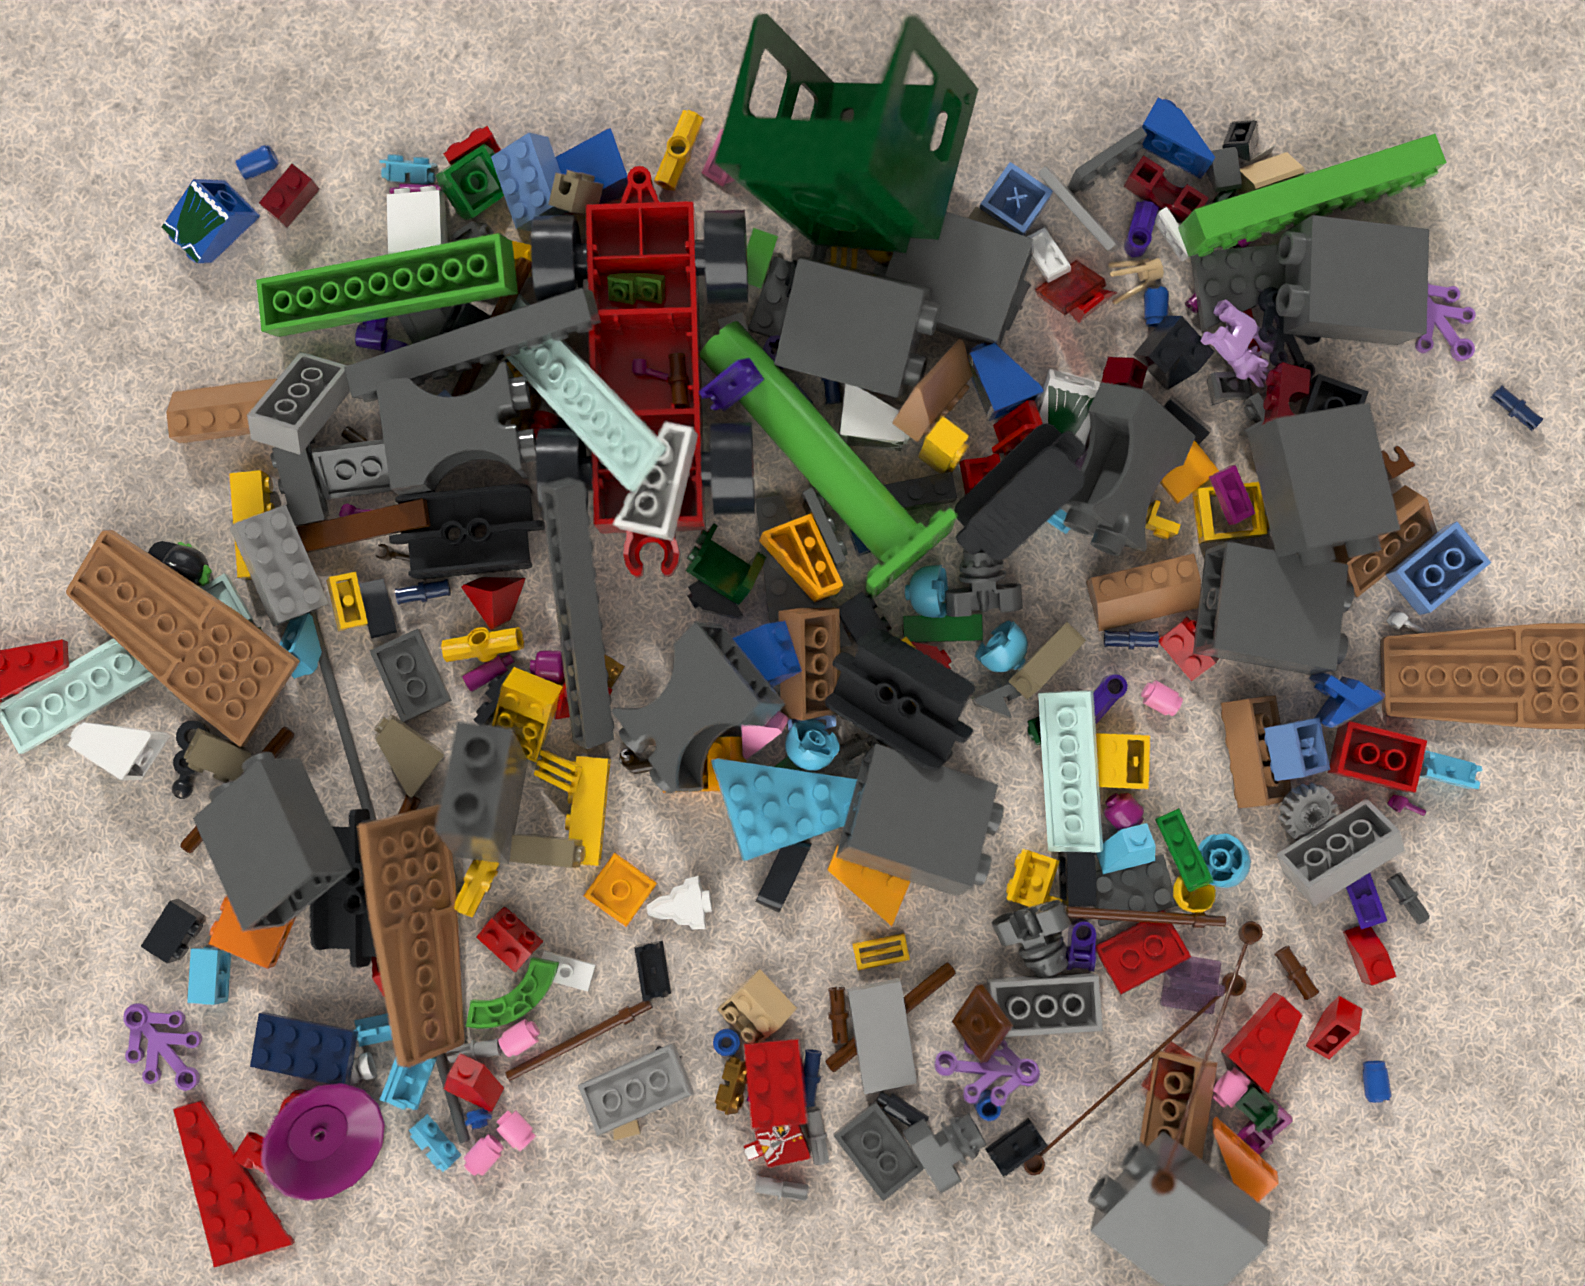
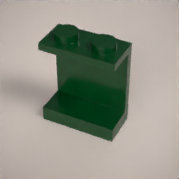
(722, 568)

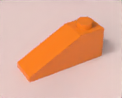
(1245, 1166)

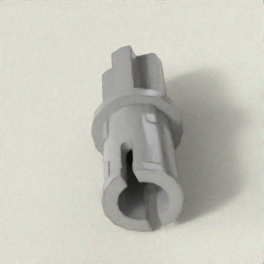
(476, 1050)
(817, 1137)
(781, 1188)

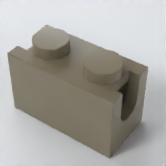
(575, 191)
(216, 755)

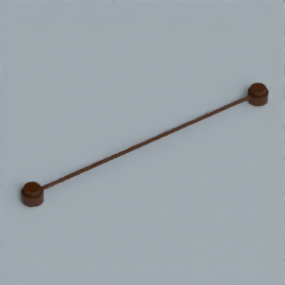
(1037, 1164)
(1164, 1181)

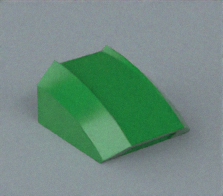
(471, 183)

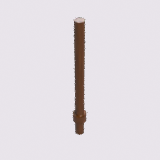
(1196, 920)
(626, 1016)

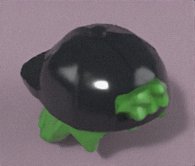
(183, 560)

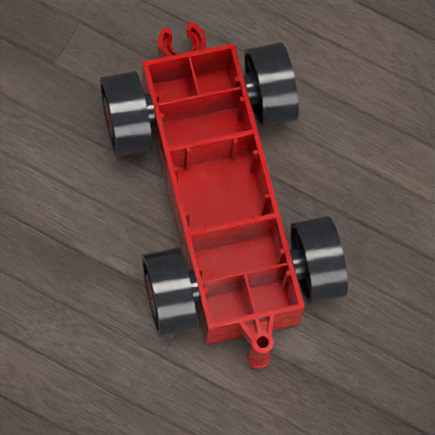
(658, 240)

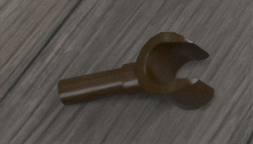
(391, 554)

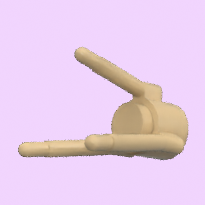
(1147, 270)

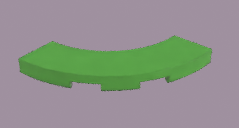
(516, 1003)

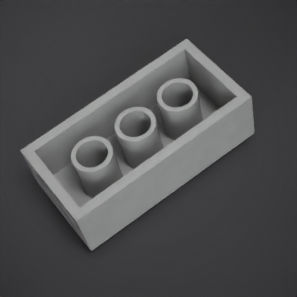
(299, 403)
(279, 565)
(1341, 852)
(1049, 1004)

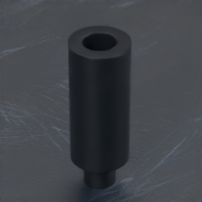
(900, 1109)

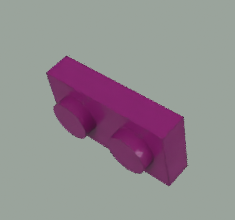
(1232, 495)

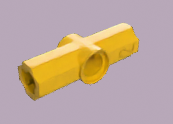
(683, 136)
(482, 644)
(476, 884)

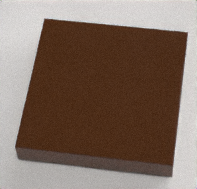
(982, 1023)

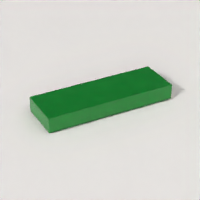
(945, 629)
(1184, 850)

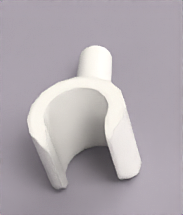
(1396, 620)

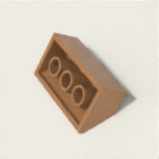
(936, 393)
(213, 411)
(1416, 528)
(1145, 592)
(816, 644)
(1248, 751)
(1162, 1117)

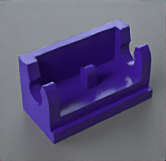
(732, 384)
(1366, 902)

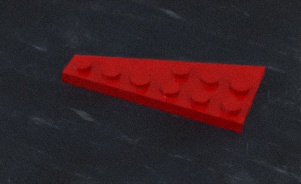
(30, 664)
(228, 1198)

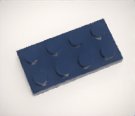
(304, 1049)

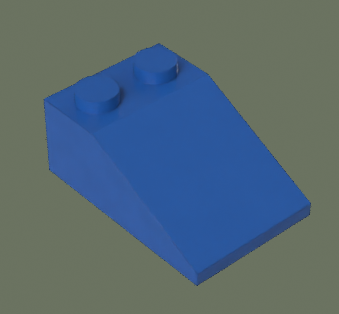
(1175, 139)

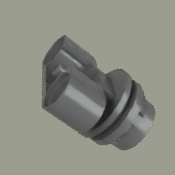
(983, 593)
(1040, 934)
(945, 1148)

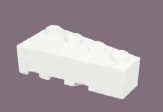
(658, 499)

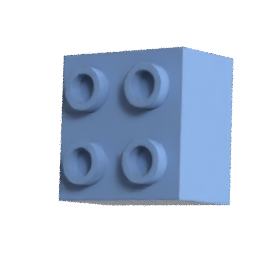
(1016, 199)
(1297, 749)

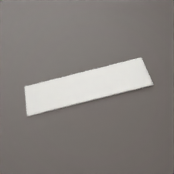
(1258, 157)

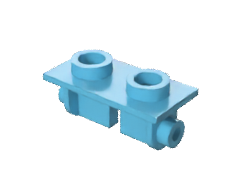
(397, 168)
(373, 1030)
(443, 1151)

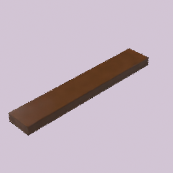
(364, 525)

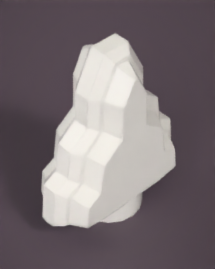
(685, 904)

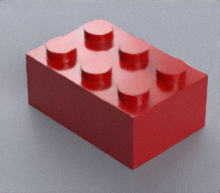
(1377, 756)
(776, 1083)

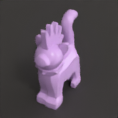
(1234, 341)

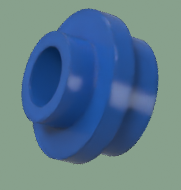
(722, 1050)
(478, 1118)

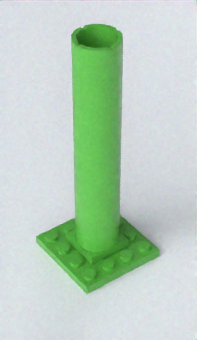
(829, 462)

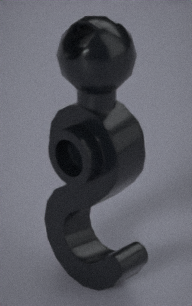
(184, 784)

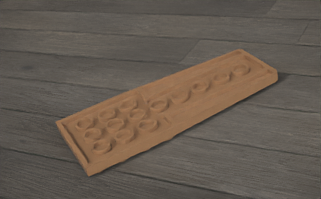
(183, 635)
(1488, 676)
(415, 932)

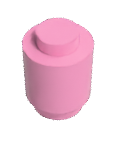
(1161, 698)
(519, 1038)
(1230, 1088)
(515, 1130)
(483, 1155)

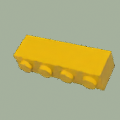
(944, 446)
(249, 498)
(589, 807)

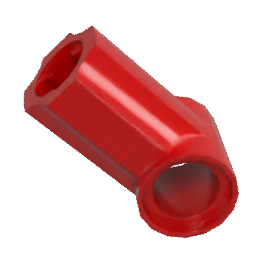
(250, 1152)

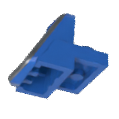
(1346, 699)

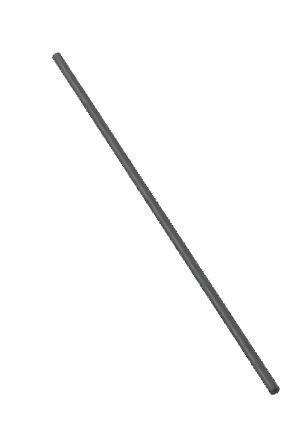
(365, 803)

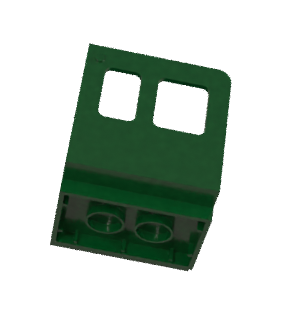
(858, 179)

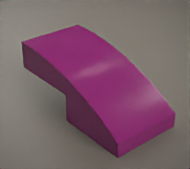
(1261, 1141)

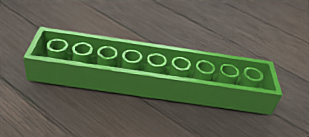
(1311, 194)
(387, 285)

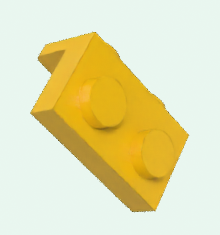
(1032, 878)

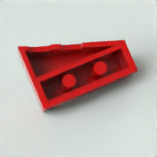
(1264, 1041)

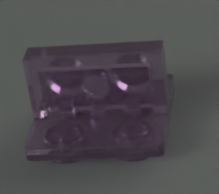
(1192, 985)

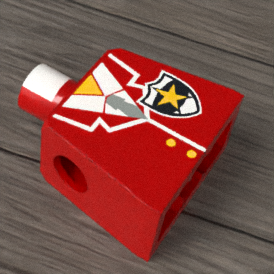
(779, 1145)

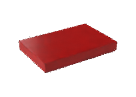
(1141, 954)

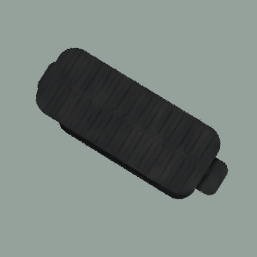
(1020, 493)
(504, 547)
(917, 732)
(337, 915)

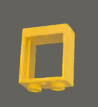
(1204, 519)

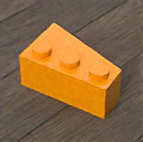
(804, 556)
(876, 889)

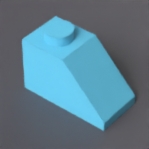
(303, 643)
(1127, 849)

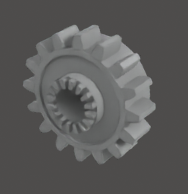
(1306, 809)

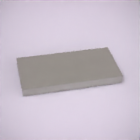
(1079, 209)
(881, 1036)
(636, 1089)

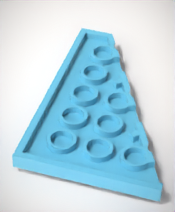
(780, 805)

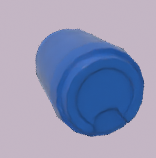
(257, 162)
(1155, 305)
(1376, 1081)
(986, 1108)

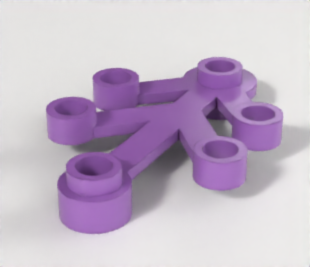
(1436, 315)
(159, 1043)
(991, 1072)

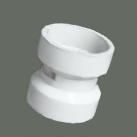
(363, 1068)

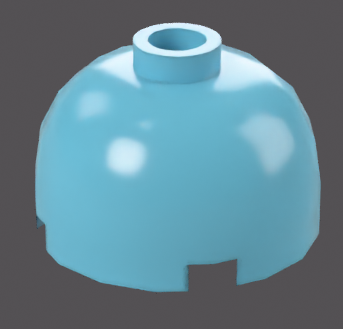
(928, 591)
(1004, 649)
(811, 745)
(1226, 859)

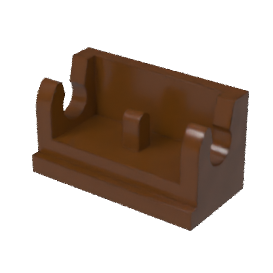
(1395, 468)

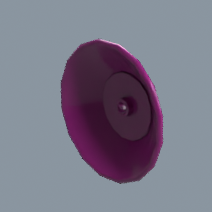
(334, 1160)

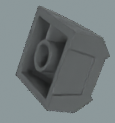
(425, 323)

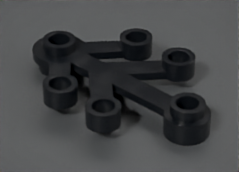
(1267, 304)

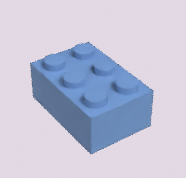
(527, 177)
(1438, 568)

